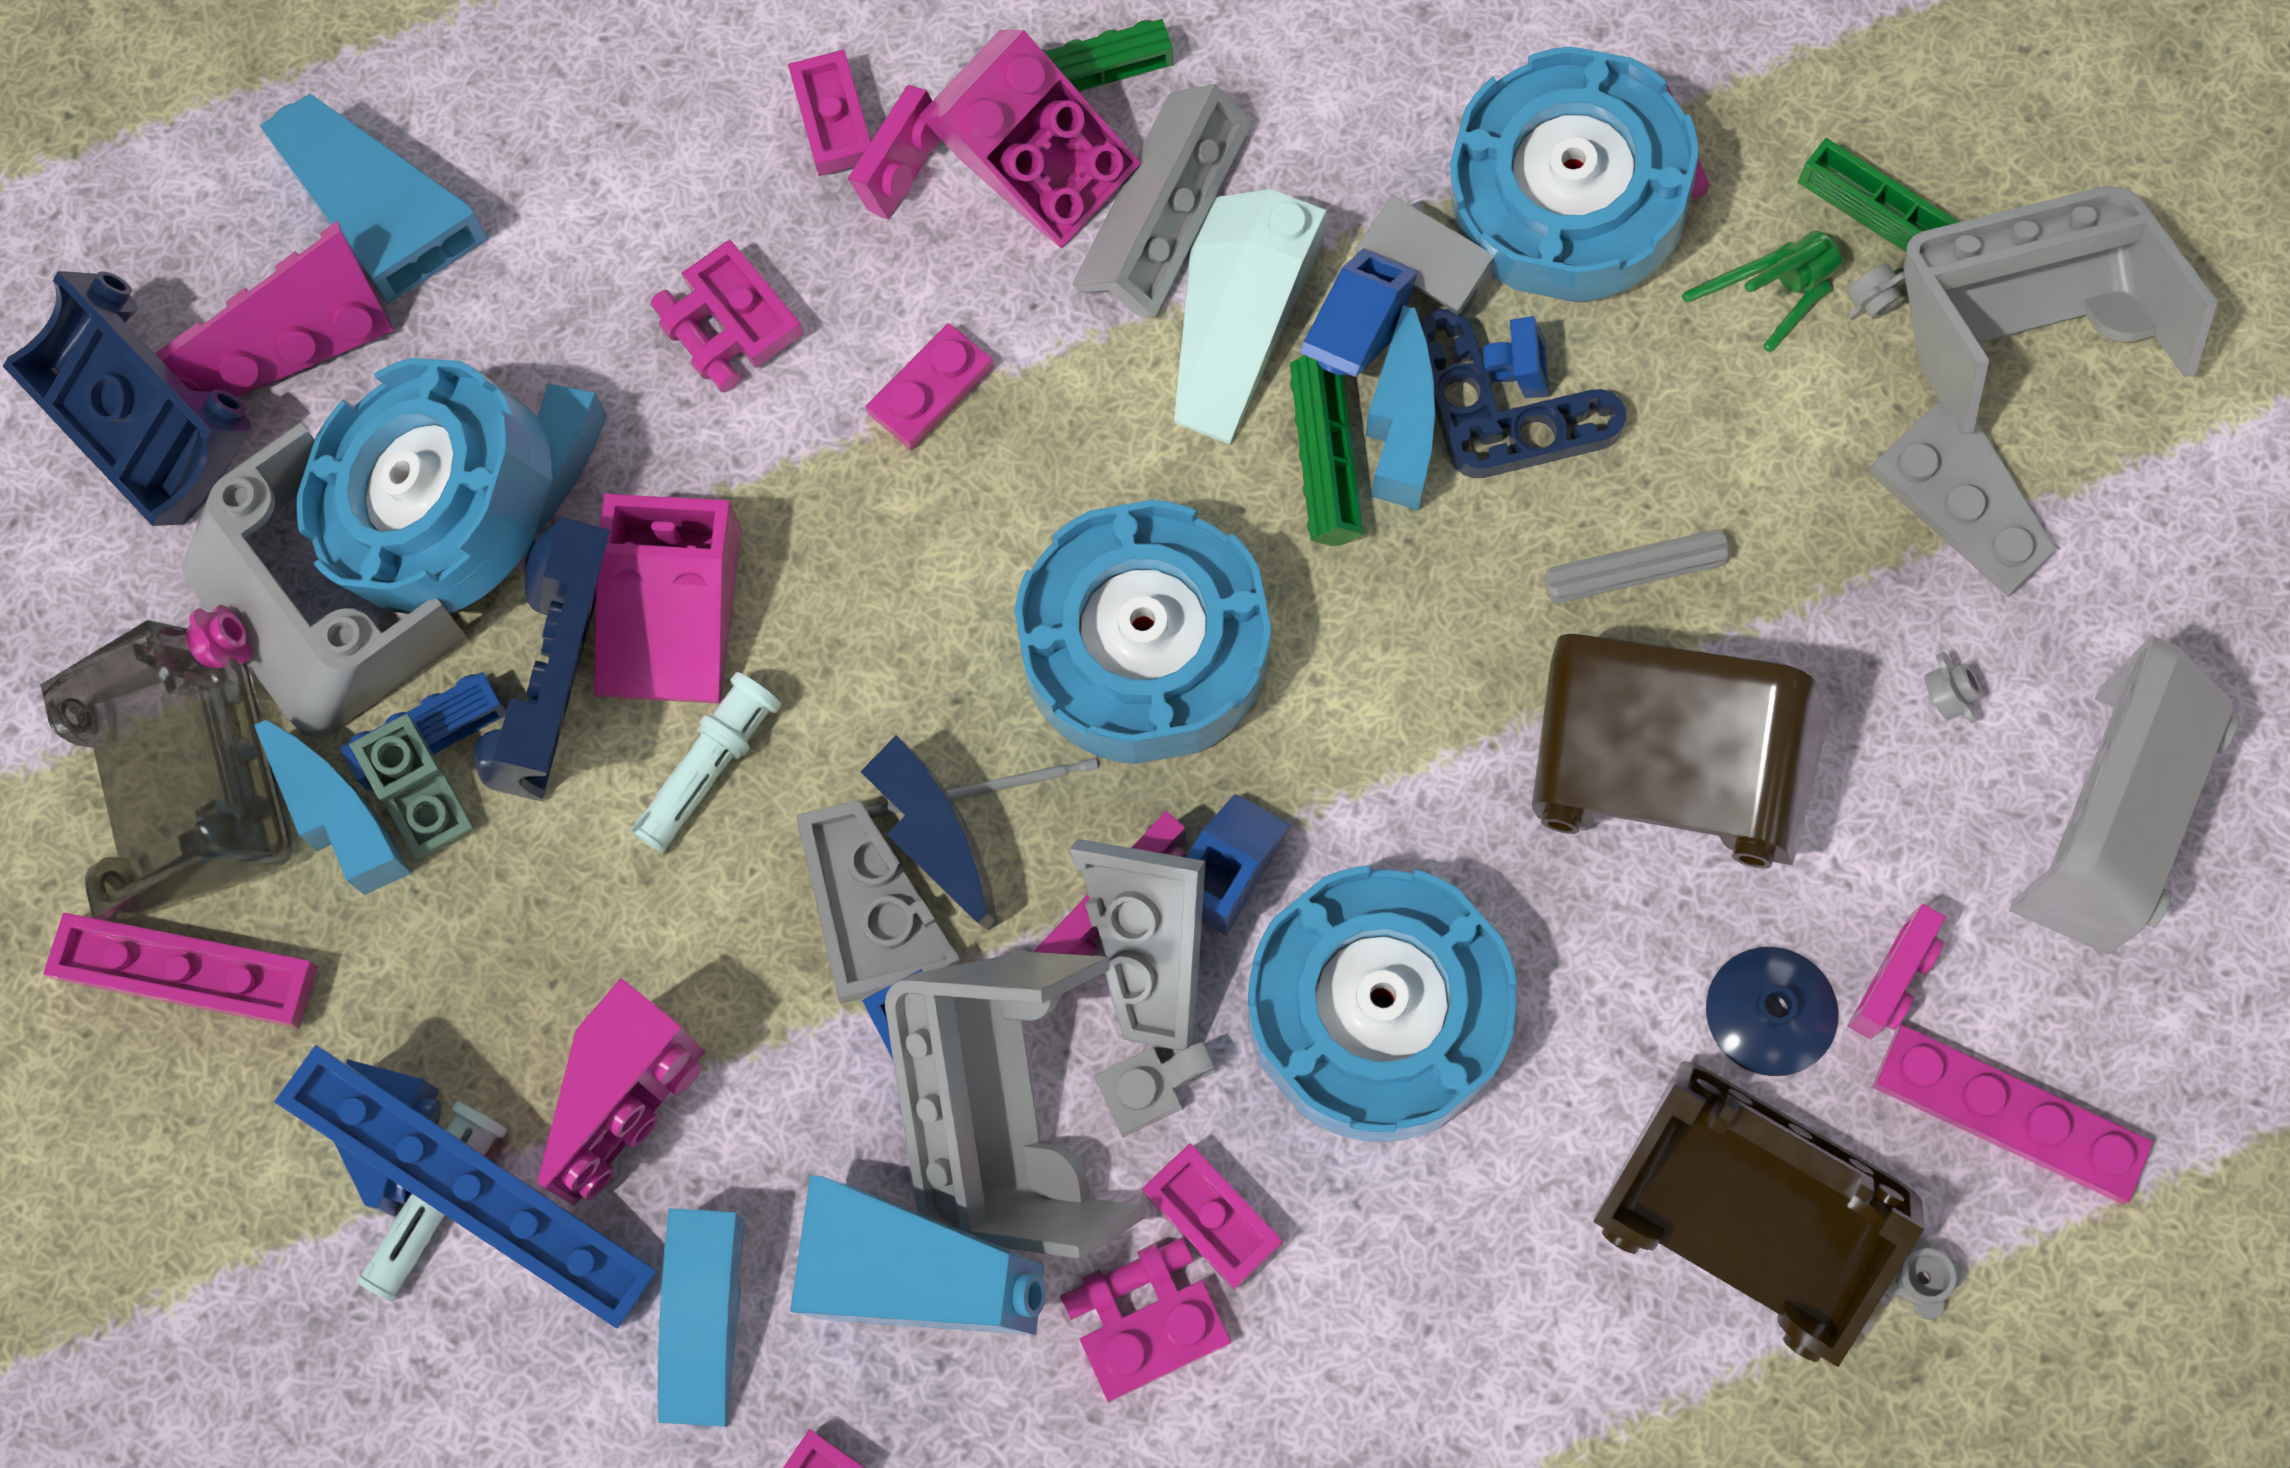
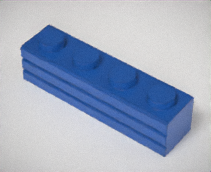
(444, 717)

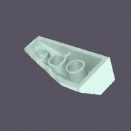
(1239, 296)

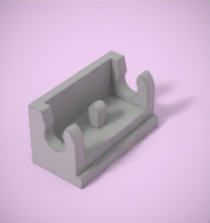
(1446, 262)

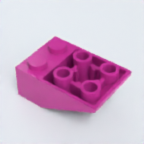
(1030, 135)
(665, 598)
(614, 1080)

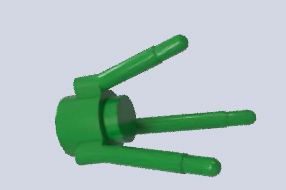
(1798, 267)

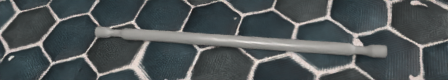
(997, 784)

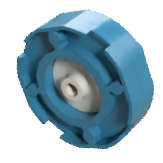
(1574, 173)
(425, 487)
(1143, 632)
(1394, 940)

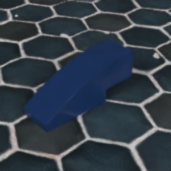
(933, 829)

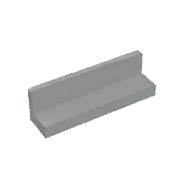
(1165, 199)

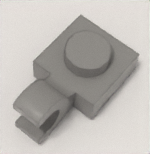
(1144, 1089)

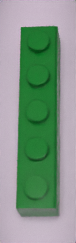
(1114, 55)
(1869, 195)
(1325, 453)

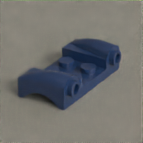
(125, 404)
(560, 584)

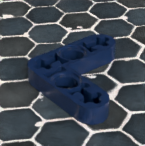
(1486, 421)

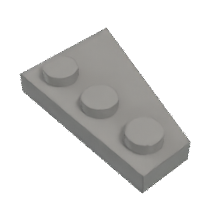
(1965, 497)
(866, 904)
(1151, 933)

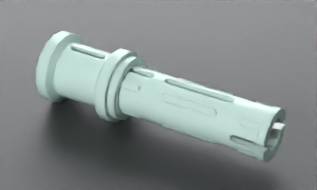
(720, 740)
(385, 1273)

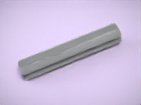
(1637, 566)

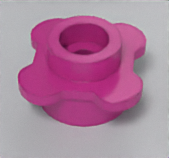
(217, 637)

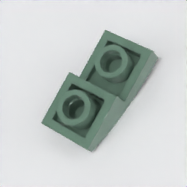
(412, 786)

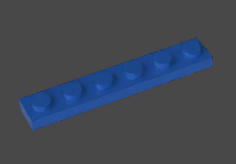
(465, 1186)

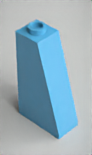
(388, 209)
(901, 1268)

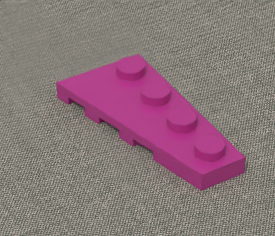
(289, 321)

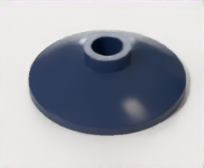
(1750, 1033)

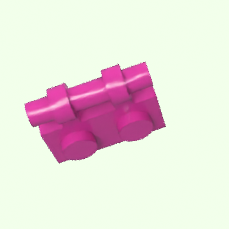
(740, 302)
(1155, 1338)

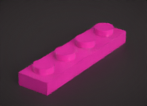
(181, 970)
(2013, 1114)

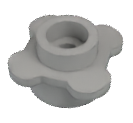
(1876, 292)
(1953, 689)
(1943, 1279)

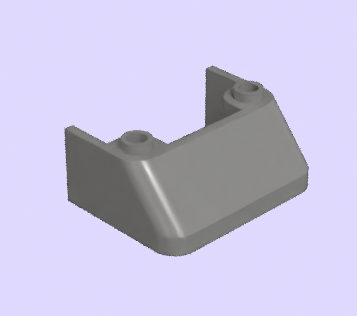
(2043, 266)
(317, 672)
(2134, 800)
(974, 1108)

